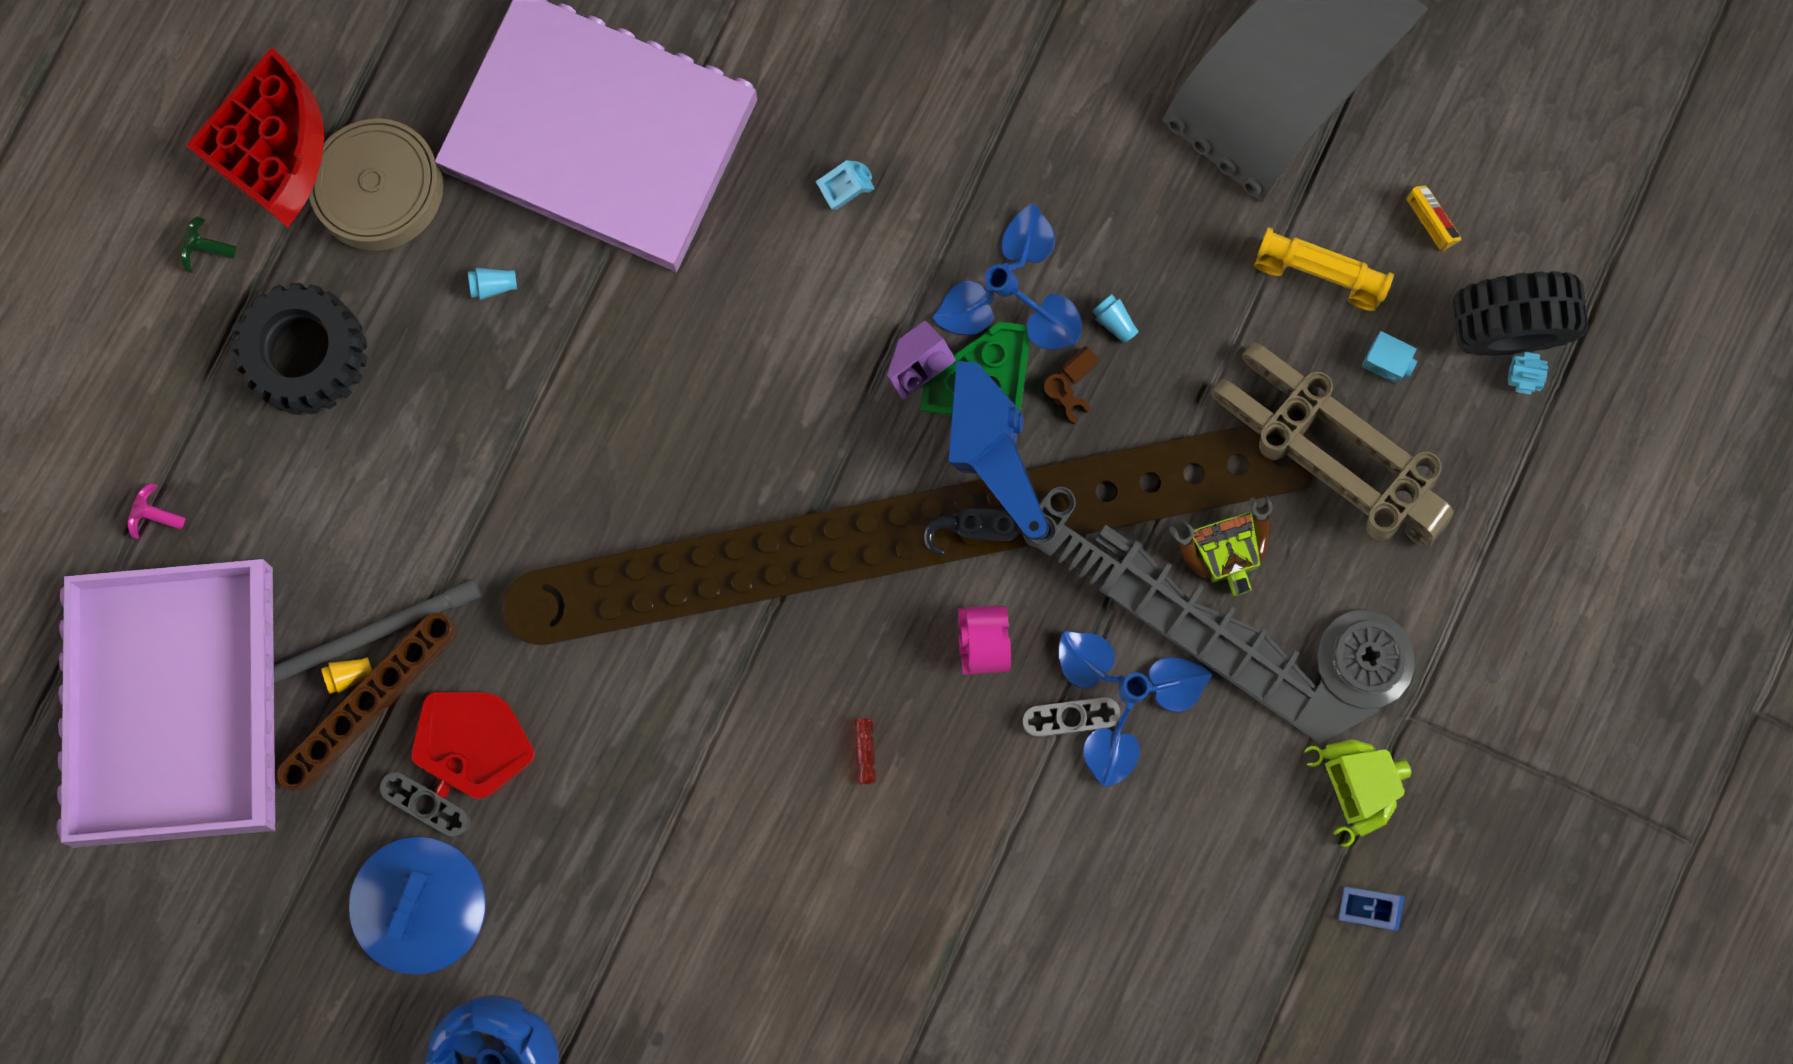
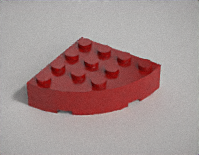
(267, 138)

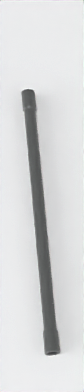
(449, 599)

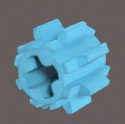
(1527, 373)

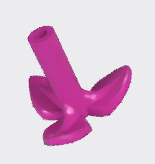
(141, 509)

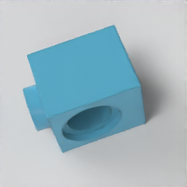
(1390, 358)

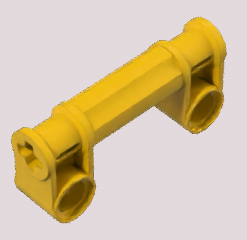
(1366, 285)

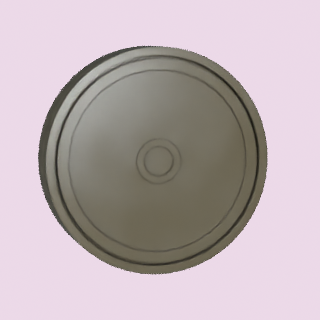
(376, 185)

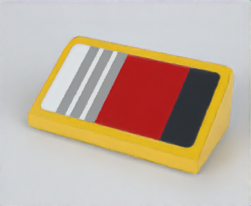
(1433, 217)

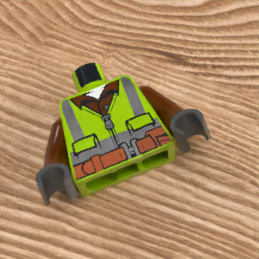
(1228, 546)

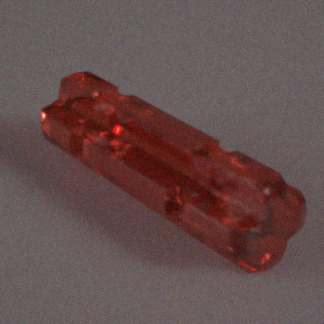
(865, 751)

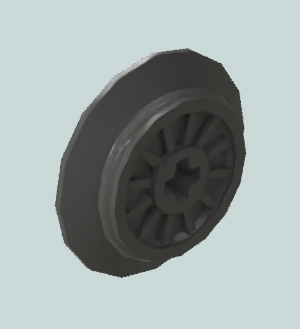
(1362, 682)

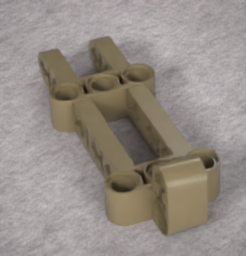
(1424, 514)

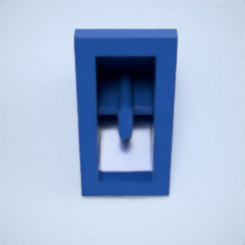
(1371, 908)

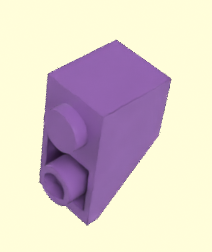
(918, 359)

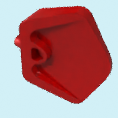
(470, 743)

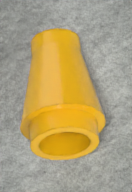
(345, 674)

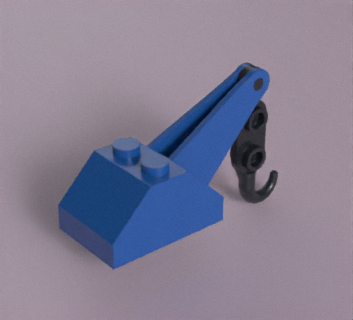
(984, 444)

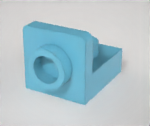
(845, 183)

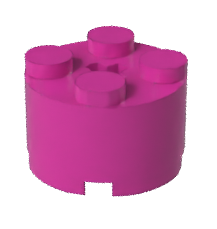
(984, 639)

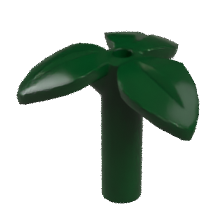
(193, 241)

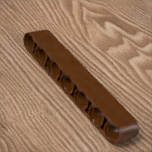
(351, 706)

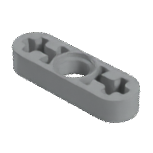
(1095, 705)

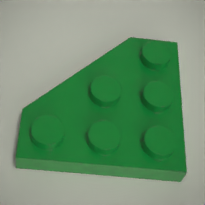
(999, 352)

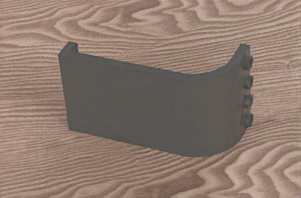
(1281, 79)

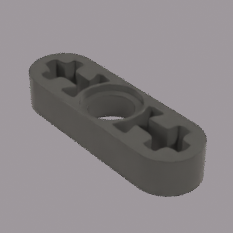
(408, 784)

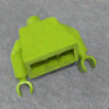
(1364, 783)

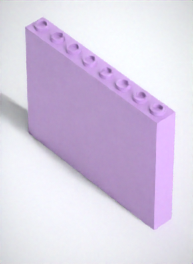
(597, 130)
(167, 704)

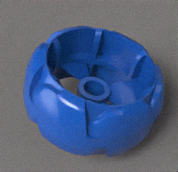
(517, 1034)

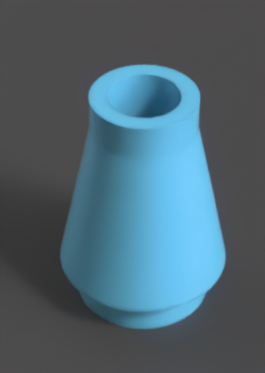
(491, 282)
(1115, 318)

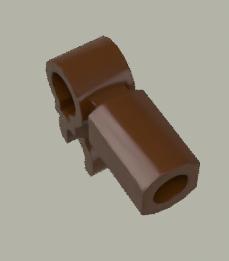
(1057, 386)

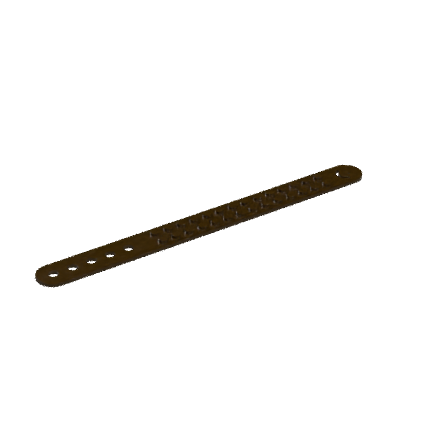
(878, 538)

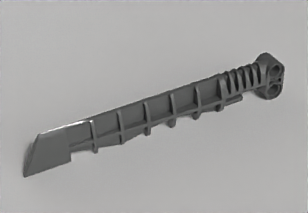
(1221, 642)

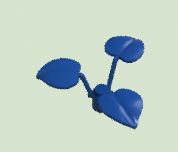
(966, 304)
(1177, 688)

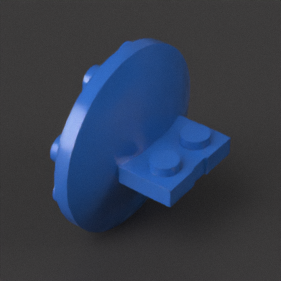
(417, 905)

